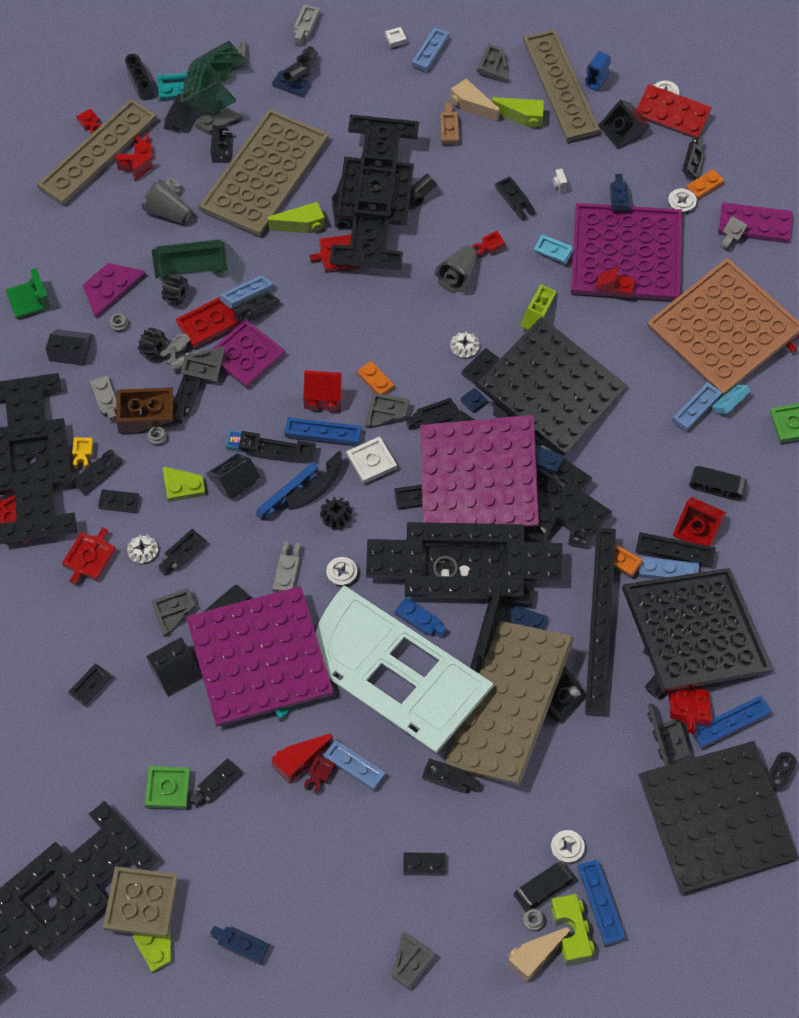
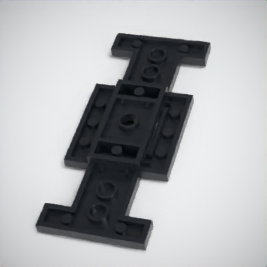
(372, 207)
(33, 482)
(72, 884)

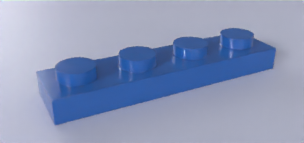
(323, 431)
(279, 497)
(732, 721)
(601, 902)

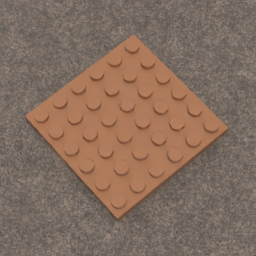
(725, 326)

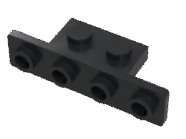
(670, 736)

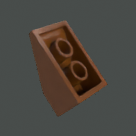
(143, 408)

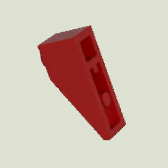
(299, 756)

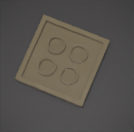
(140, 902)

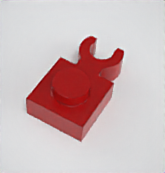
(88, 120)
(143, 146)
(491, 243)

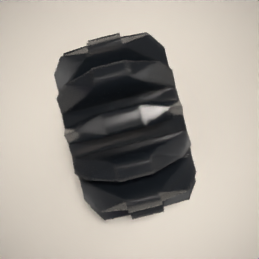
(174, 289)
(152, 343)
(329, 514)

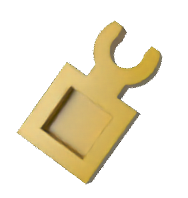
(82, 450)

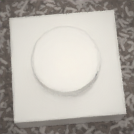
(395, 37)
(560, 181)

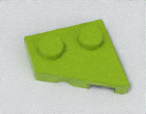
(182, 484)
(154, 950)

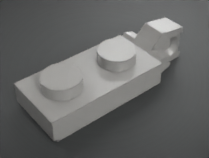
(305, 23)
(104, 397)

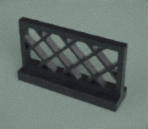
(494, 614)

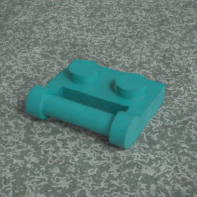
(169, 91)

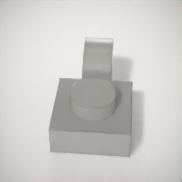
(733, 231)
(178, 344)

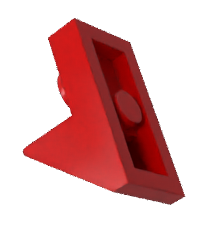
(137, 163)
(611, 282)

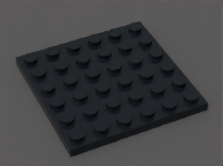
(554, 383)
(696, 629)
(717, 817)

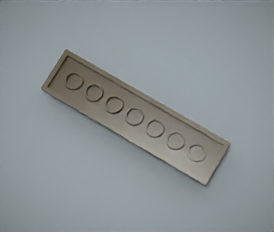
(561, 85)
(96, 151)

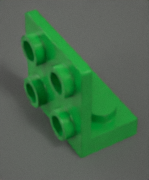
(28, 297)

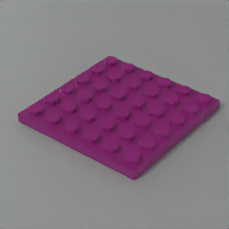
(638, 241)
(480, 472)
(259, 656)

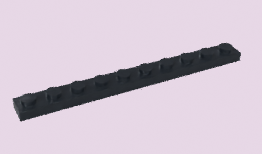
(600, 622)

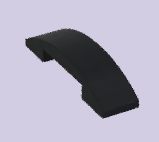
(275, 449)
(321, 485)

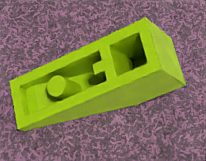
(522, 111)
(301, 219)
(538, 306)

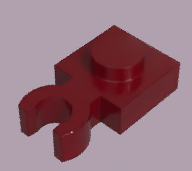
(320, 772)

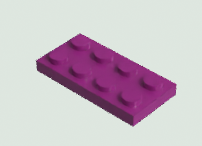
(761, 222)

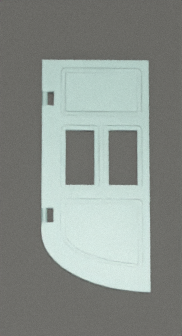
(360, 637)

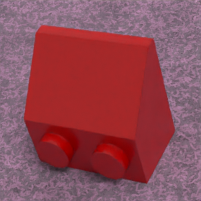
(323, 390)
(699, 522)

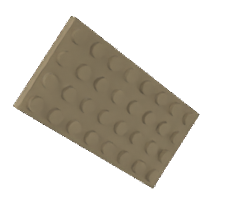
(264, 172)
(507, 722)

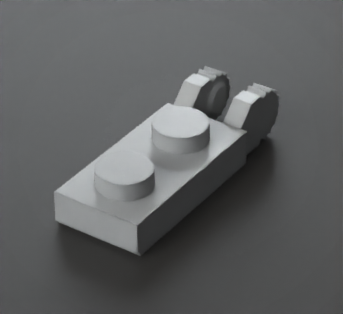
(287, 568)

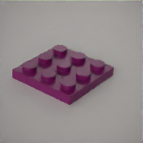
(248, 353)

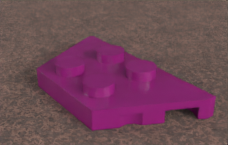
(110, 285)

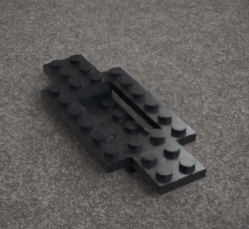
(567, 502)
(488, 566)

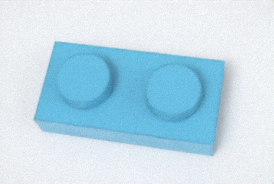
(553, 249)
(731, 399)

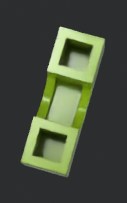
(568, 911)

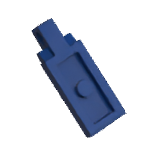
(420, 618)

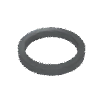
(447, 558)

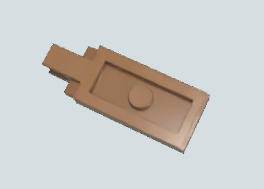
(449, 125)

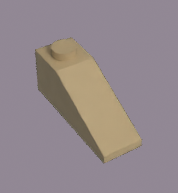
(472, 100)
(535, 953)

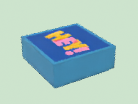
(233, 441)

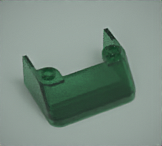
(204, 78)
(190, 258)

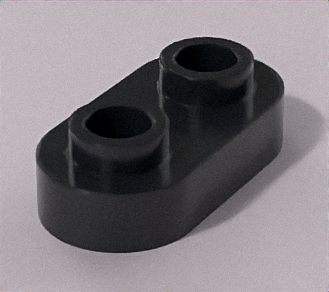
(780, 772)

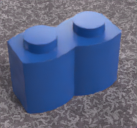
(598, 71)

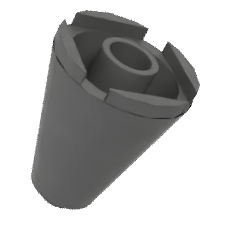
(166, 203)
(457, 269)

